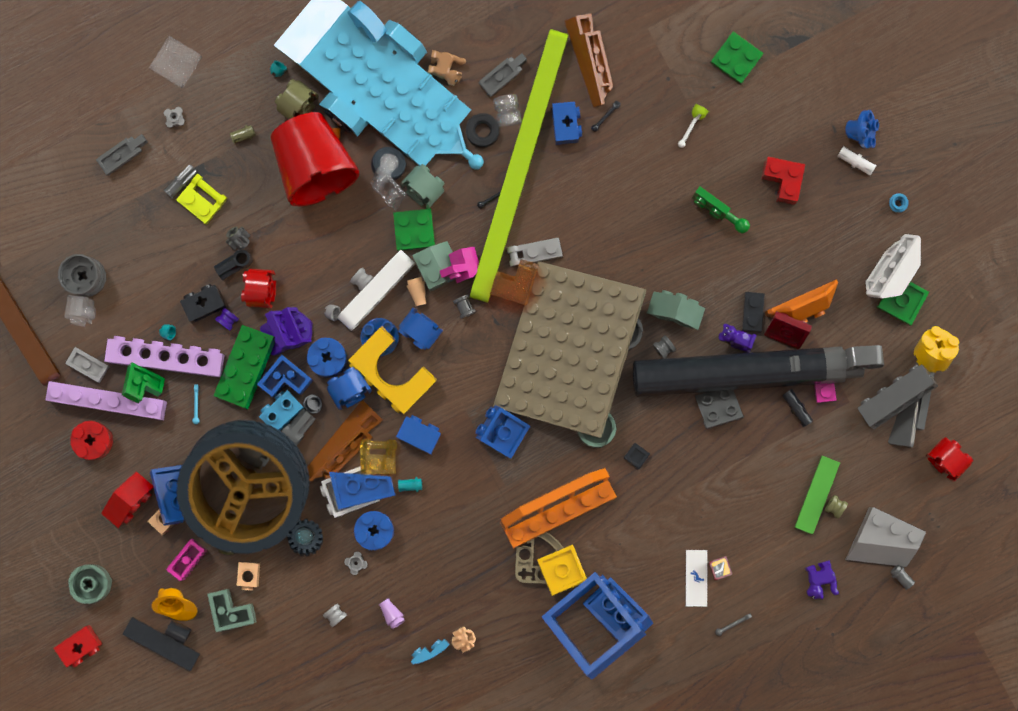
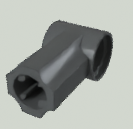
(299, 426)

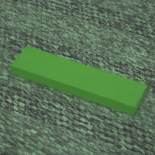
(817, 495)

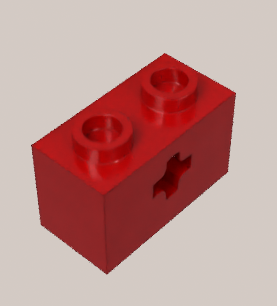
(67, 649)

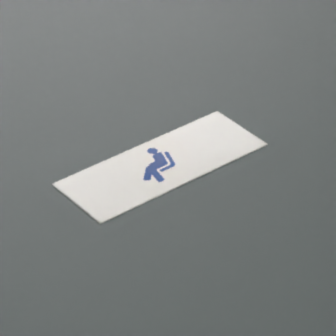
(696, 577)

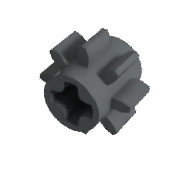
(237, 238)

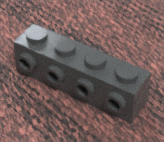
(897, 396)

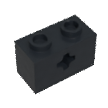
(213, 304)

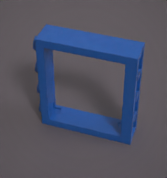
(613, 653)

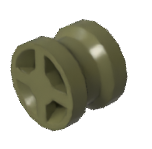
(836, 506)

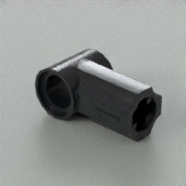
(231, 264)

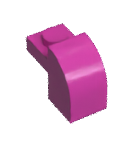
(463, 263)

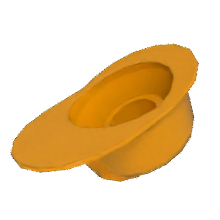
(172, 604)

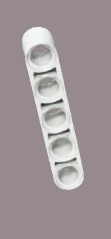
(376, 290)

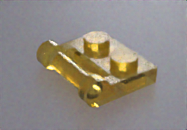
(378, 463)

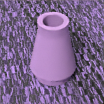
(391, 614)

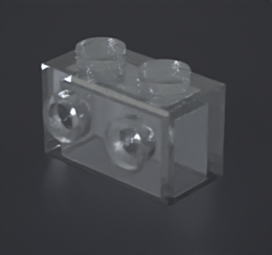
(80, 310)

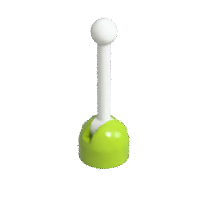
(698, 113)

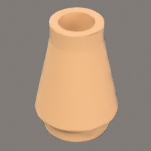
(417, 290)

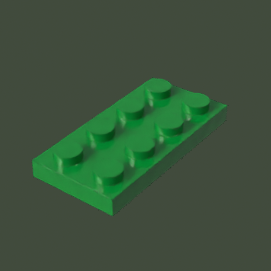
(245, 366)

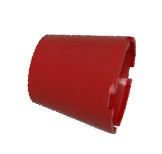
(311, 159)

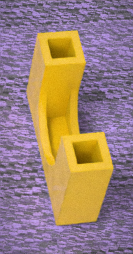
(402, 395)

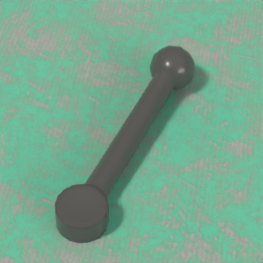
(719, 632)

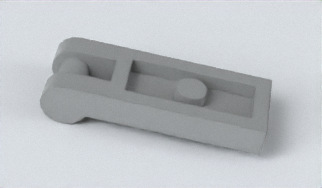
(535, 251)

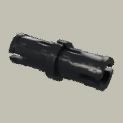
(797, 408)

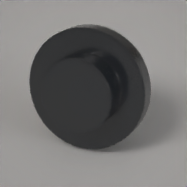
(312, 404)

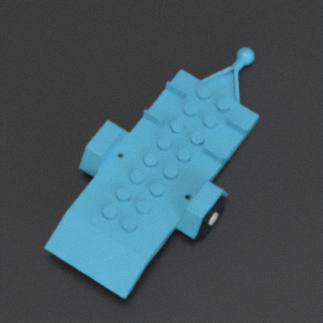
(377, 82)

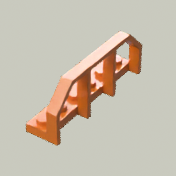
(561, 513)

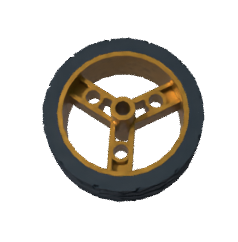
(223, 530)

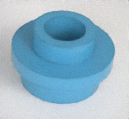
(904, 202)

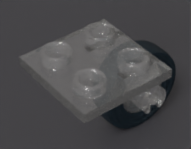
(388, 166)

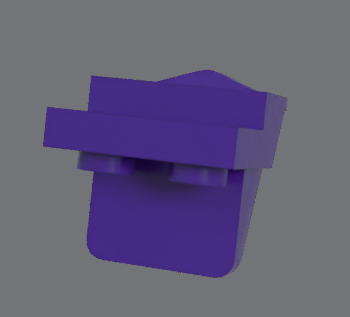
(289, 328)

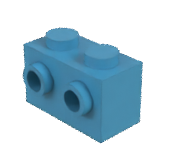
(281, 411)

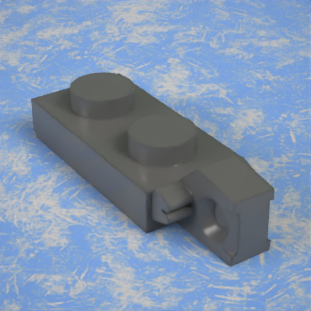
(502, 74)
(121, 154)

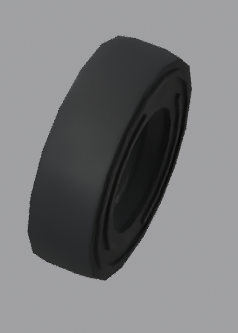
(482, 141)

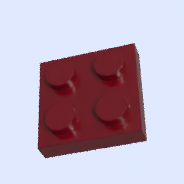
(788, 330)

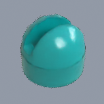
(277, 68)
(167, 331)

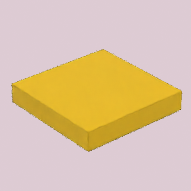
(562, 570)

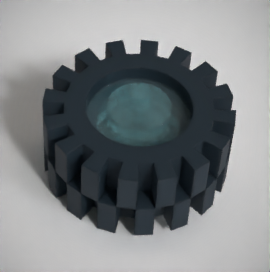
(305, 537)

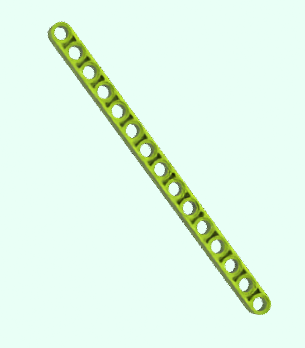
(519, 165)

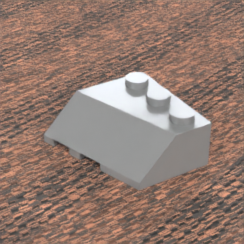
(885, 540)

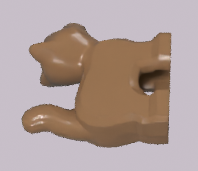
(444, 64)

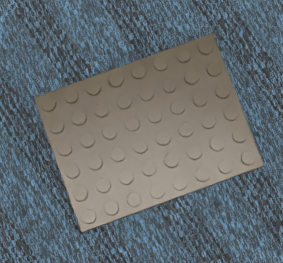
(570, 349)

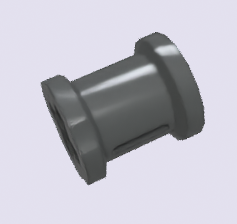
(464, 306)

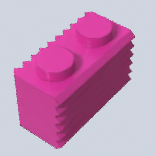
(186, 560)

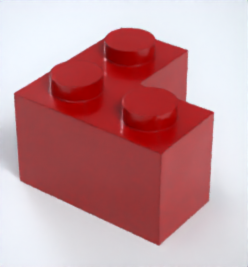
(789, 176)
(127, 500)

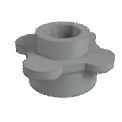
(175, 112)
(355, 568)

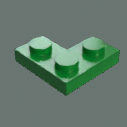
(141, 379)

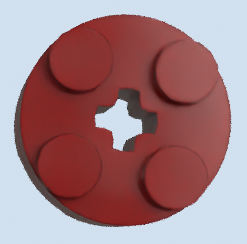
(259, 288)
(82, 434)
(949, 458)

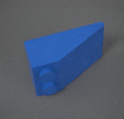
(610, 617)

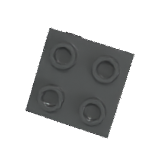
(718, 408)

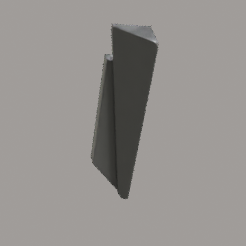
(909, 421)

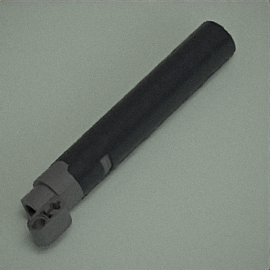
(753, 370)

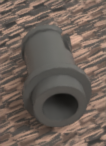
(899, 573)

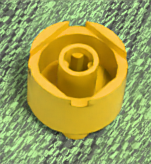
(936, 349)

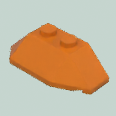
(807, 305)

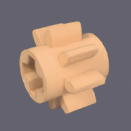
(463, 639)

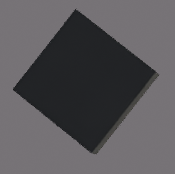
(636, 456)

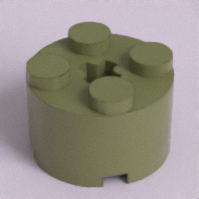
(296, 100)

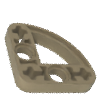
(528, 564)

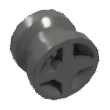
(664, 347)

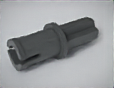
(181, 181)

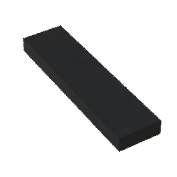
(161, 644)

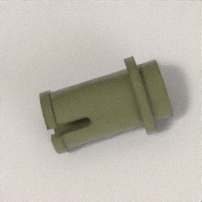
(242, 134)

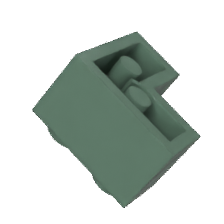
(676, 309)
(227, 616)

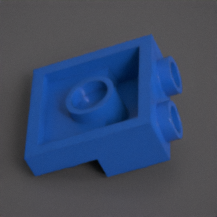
(502, 431)

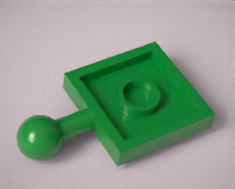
(718, 209)

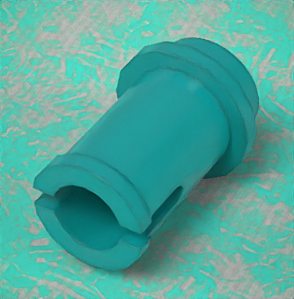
(410, 485)

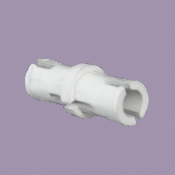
(856, 161)

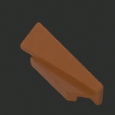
(590, 57)
(344, 442)

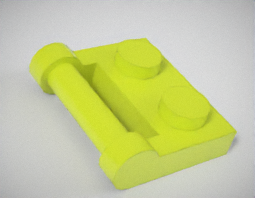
(197, 204)

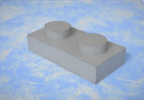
(87, 365)

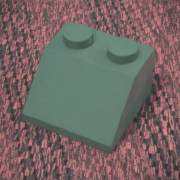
(430, 263)

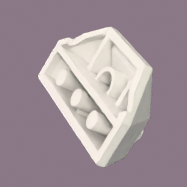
(895, 268)

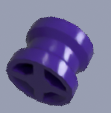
(226, 319)

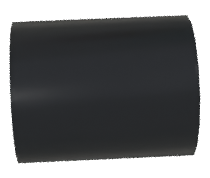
(178, 632)

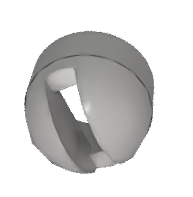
(332, 312)

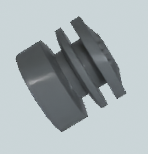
(71, 276)

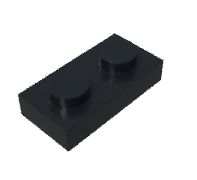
(753, 311)

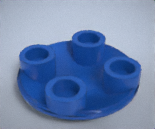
(373, 325)

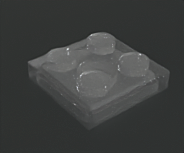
(175, 62)

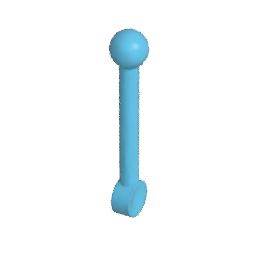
(196, 420)

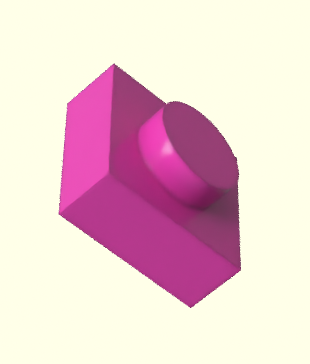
(825, 392)

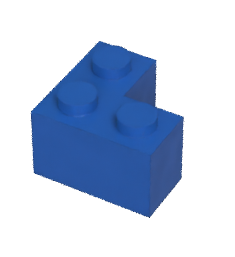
(284, 373)

